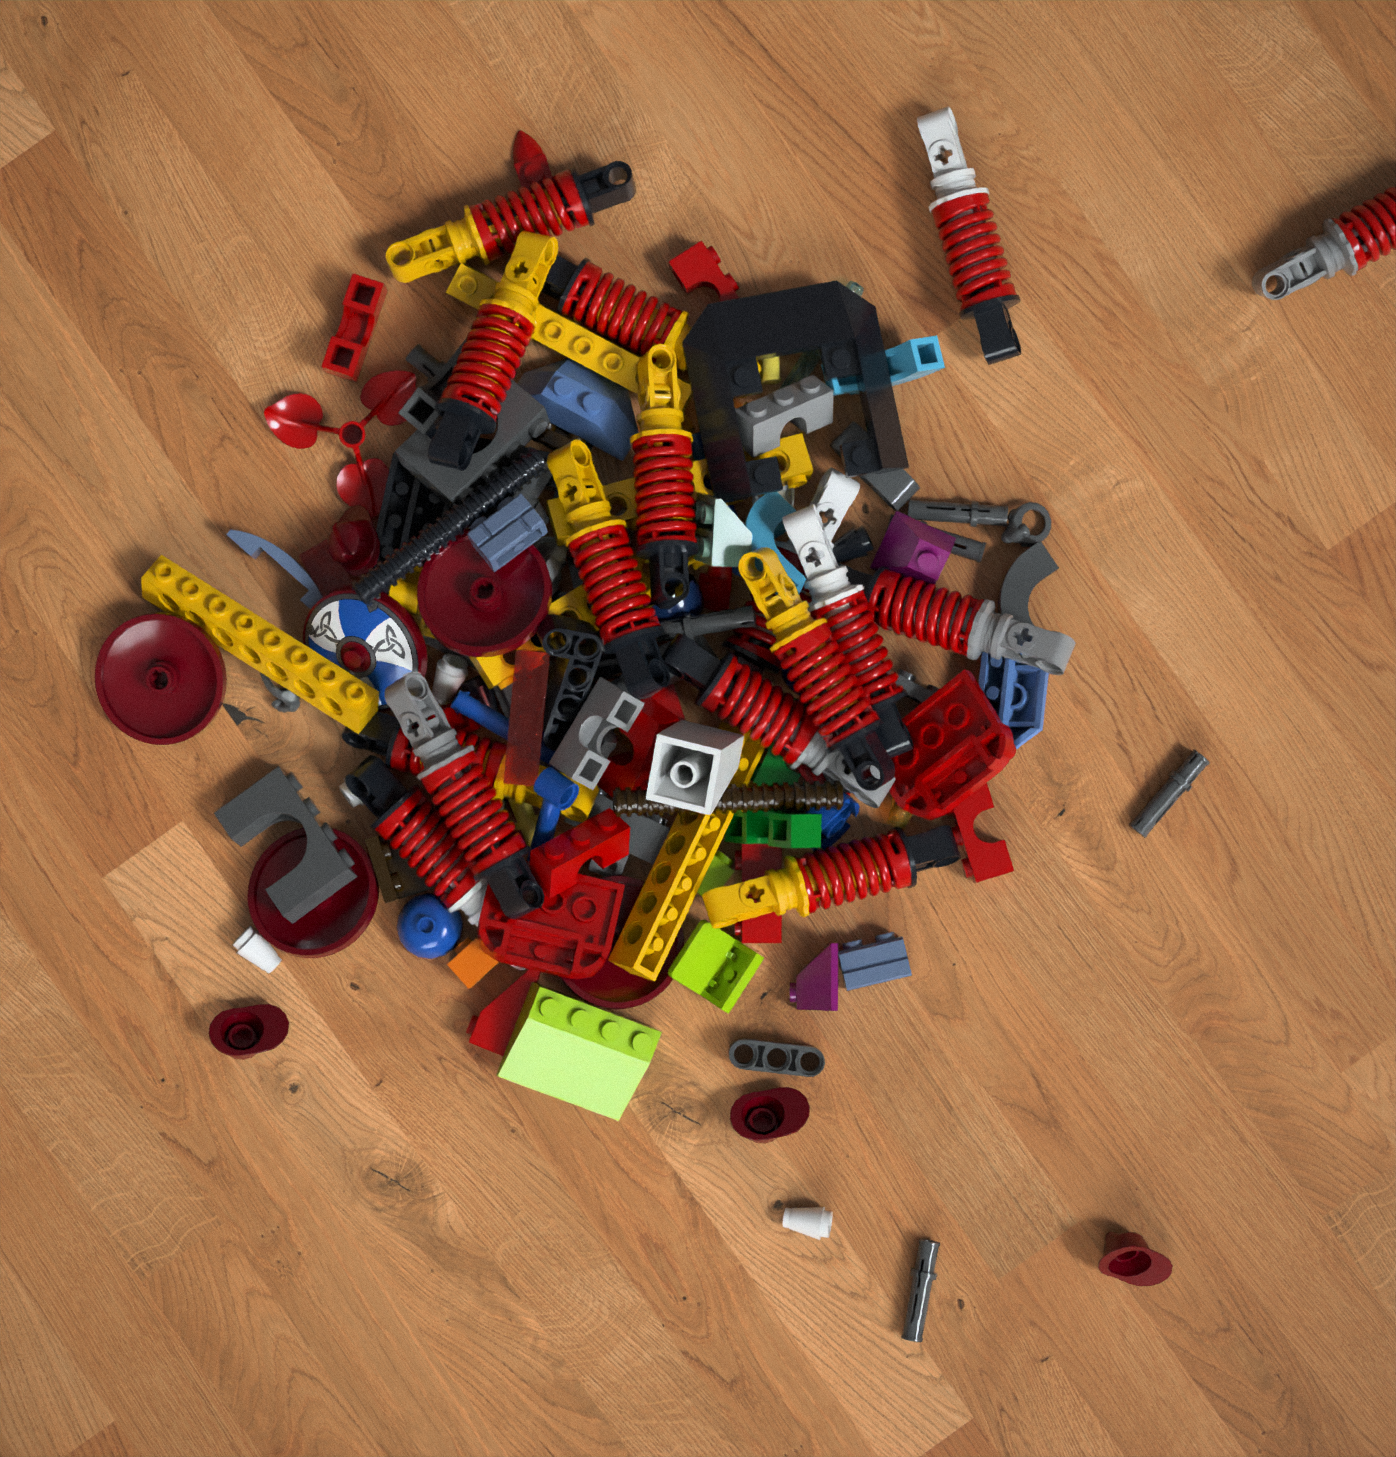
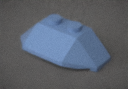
(584, 404)
(1015, 694)

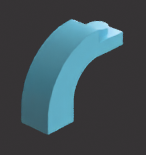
(905, 363)
(766, 525)

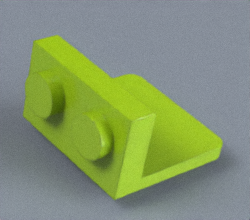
(715, 965)

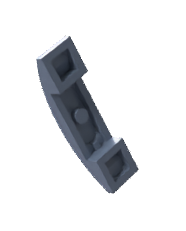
(255, 546)

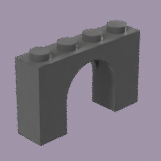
(518, 424)
(323, 867)

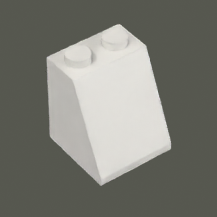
(693, 766)

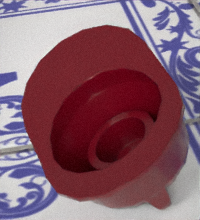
(354, 541)
(248, 1030)
(769, 1114)
(1132, 1261)

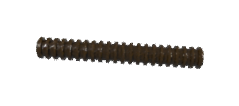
(741, 798)

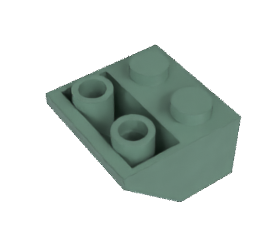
(719, 533)

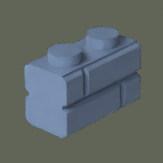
(506, 531)
(873, 962)

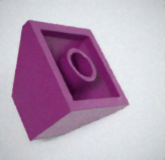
(913, 549)
(817, 982)

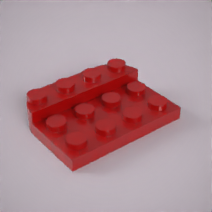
(955, 749)
(563, 936)

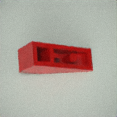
(497, 1020)

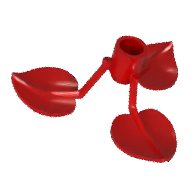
(298, 418)

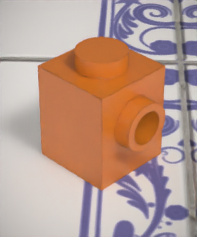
(471, 962)

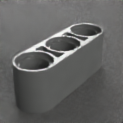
(892, 487)
(791, 1065)

